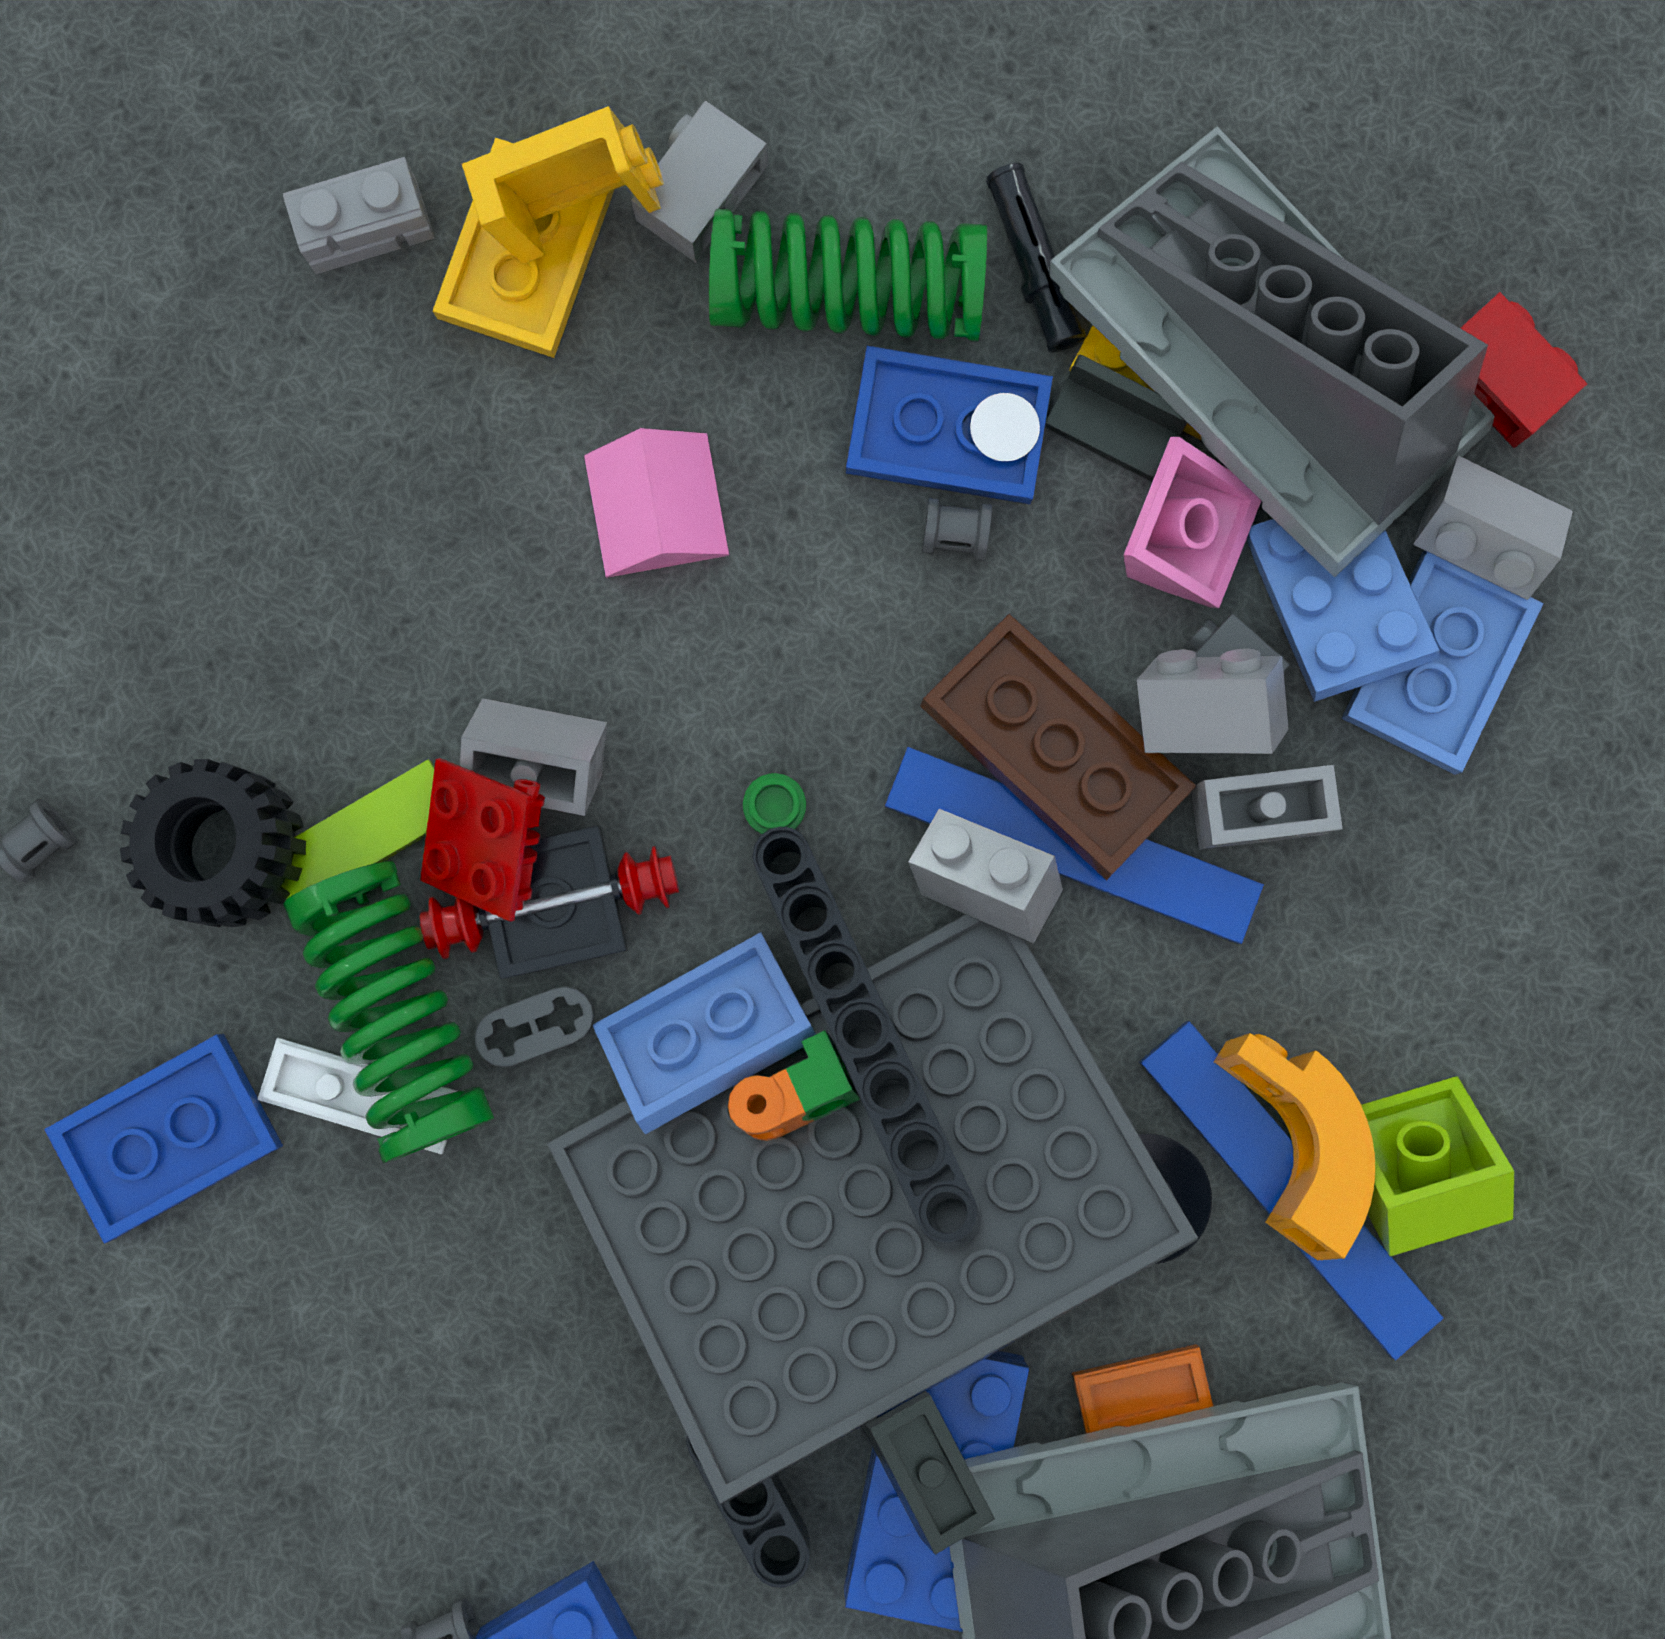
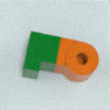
(795, 1095)

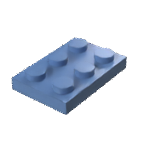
(1344, 625)
(1446, 703)
(703, 1033)

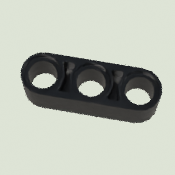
(758, 1523)

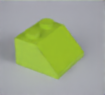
(1435, 1168)

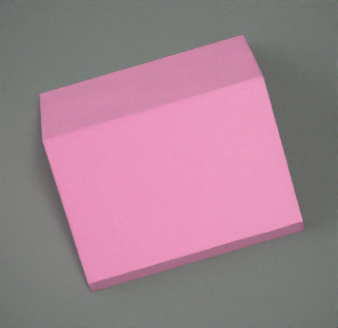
(655, 501)
(1191, 526)

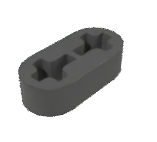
(529, 1012)

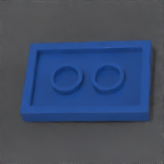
(918, 419)
(163, 1138)

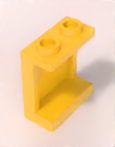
(556, 172)

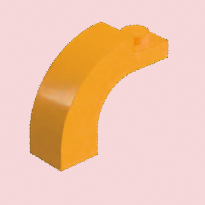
(1329, 1137)

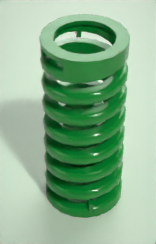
(734, 304)
(427, 1121)

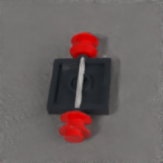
(570, 909)

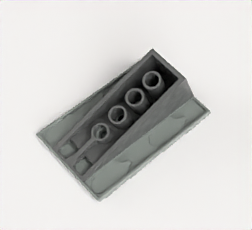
(1278, 348)
(1182, 1529)

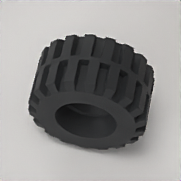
(165, 833)

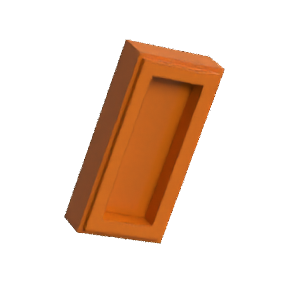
(1142, 1389)

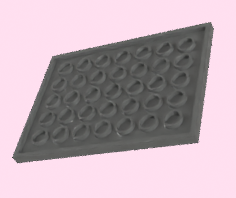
(790, 1270)

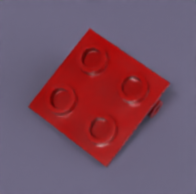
(480, 838)

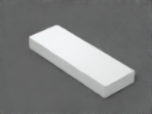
(323, 1087)

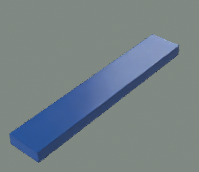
(1150, 877)
(1263, 1162)

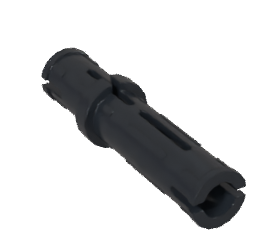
(1033, 253)

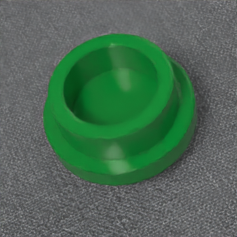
(774, 802)

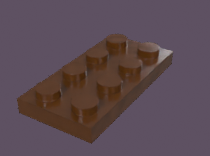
(1057, 746)

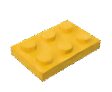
(514, 300)

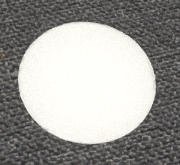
(1005, 427)

